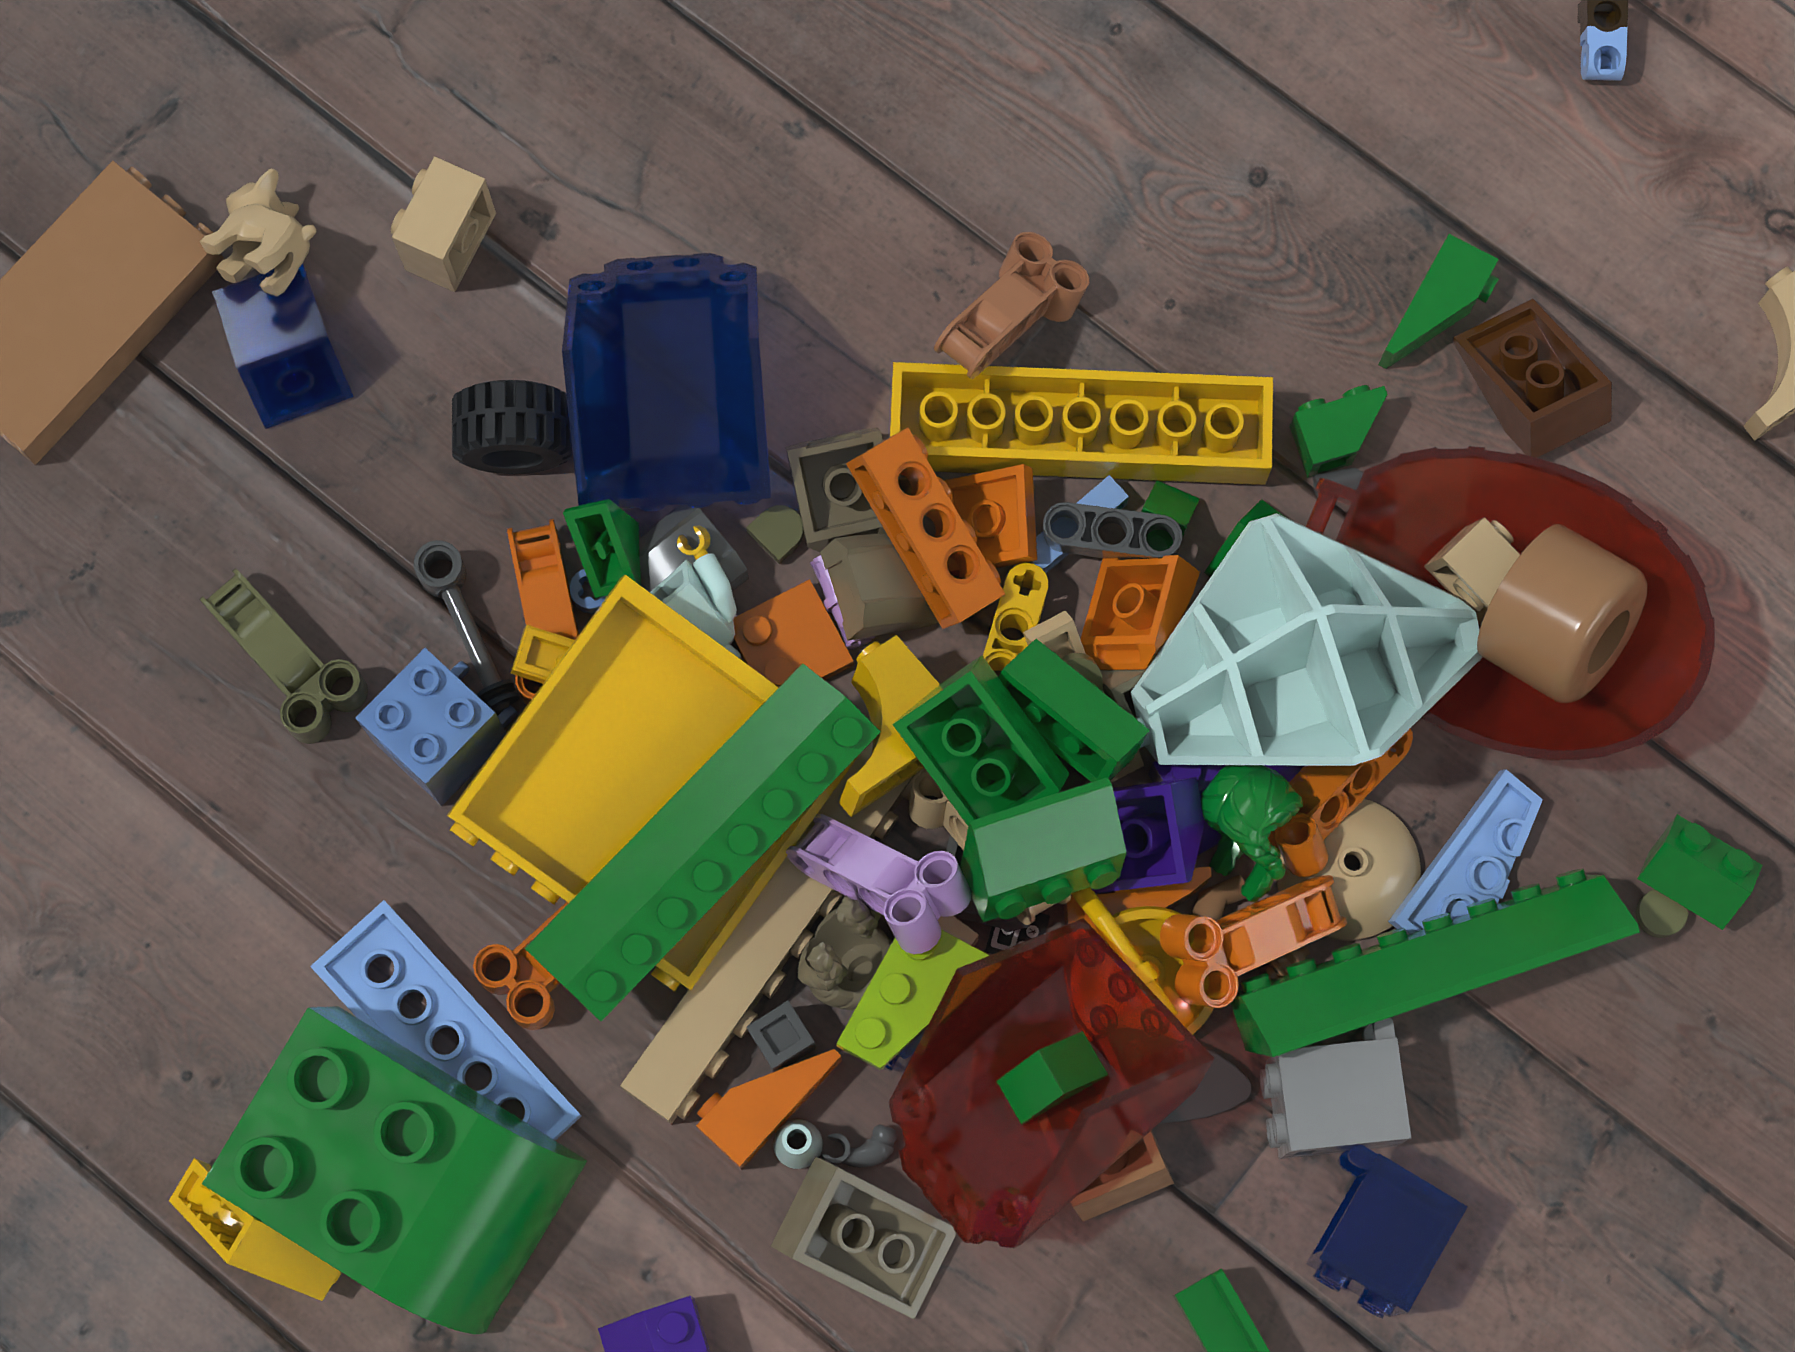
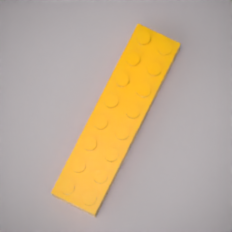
(1088, 422)

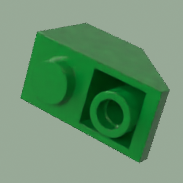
(1334, 431)

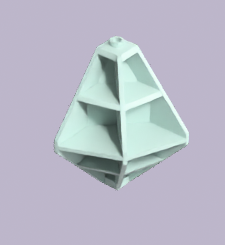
(1301, 656)

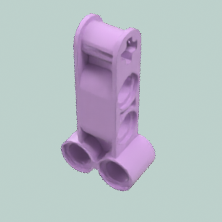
(900, 888)

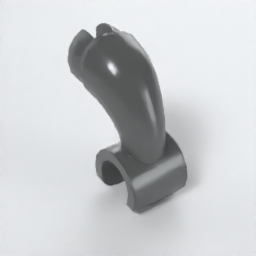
(871, 1153)

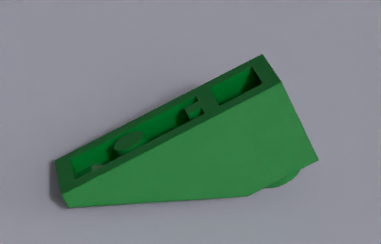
(1444, 297)

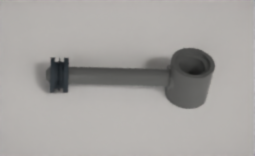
(496, 693)

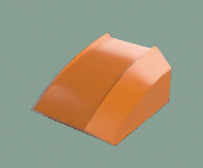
(1136, 609)

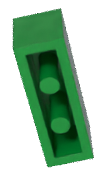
(1073, 713)

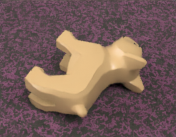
(261, 236)

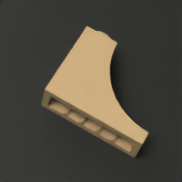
(1780, 310)

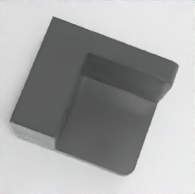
(781, 1037)

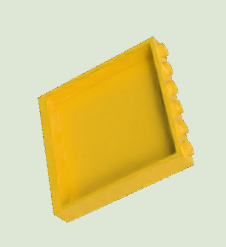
(607, 747)

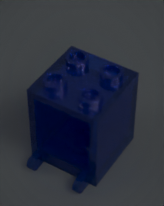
(1384, 1234)

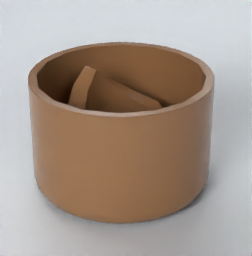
(1562, 614)

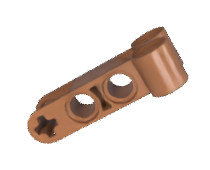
(1027, 289)

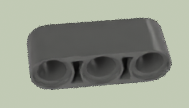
(1092, 518)

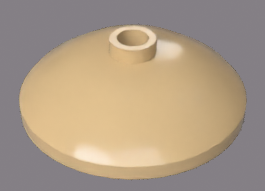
(1386, 871)

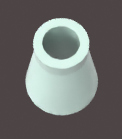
(801, 1157)

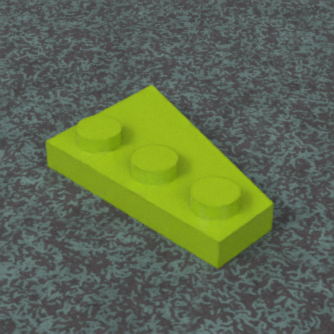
(903, 999)

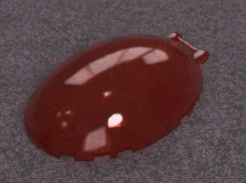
(1427, 496)

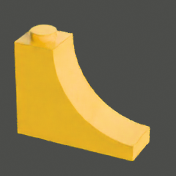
(890, 685)
(246, 1240)

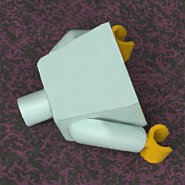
(701, 592)

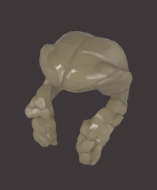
(844, 955)

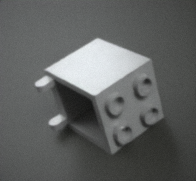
(1337, 1096)

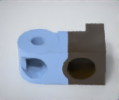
(1603, 39)

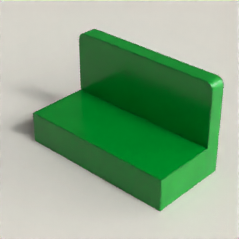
(1219, 1316)

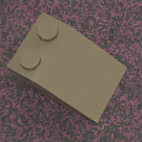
(864, 1237)

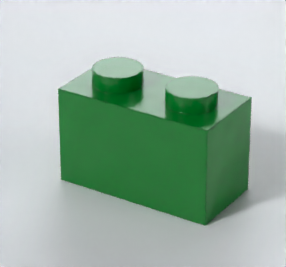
(1700, 871)

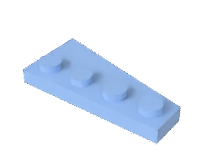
(1476, 856)

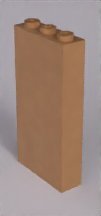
(91, 302)

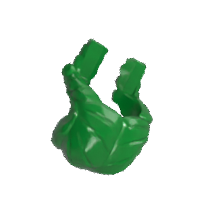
(1244, 809)

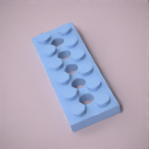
(448, 1006)

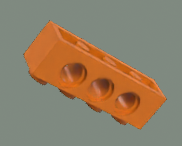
(902, 519)

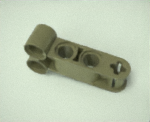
(285, 659)

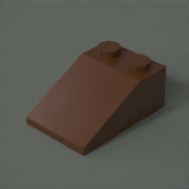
(1535, 379)

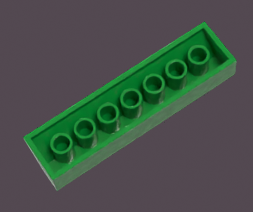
(702, 841)
(1430, 963)

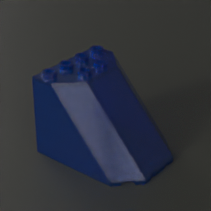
(667, 383)

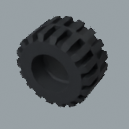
(511, 427)

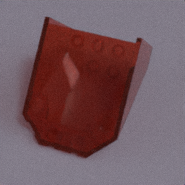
(958, 1127)

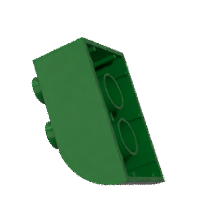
(394, 1171)

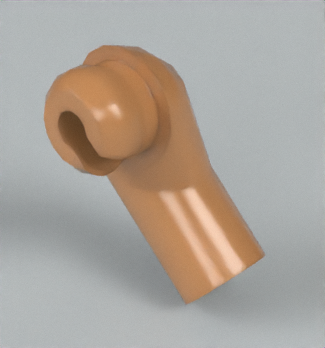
(1213, 899)

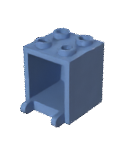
(434, 725)

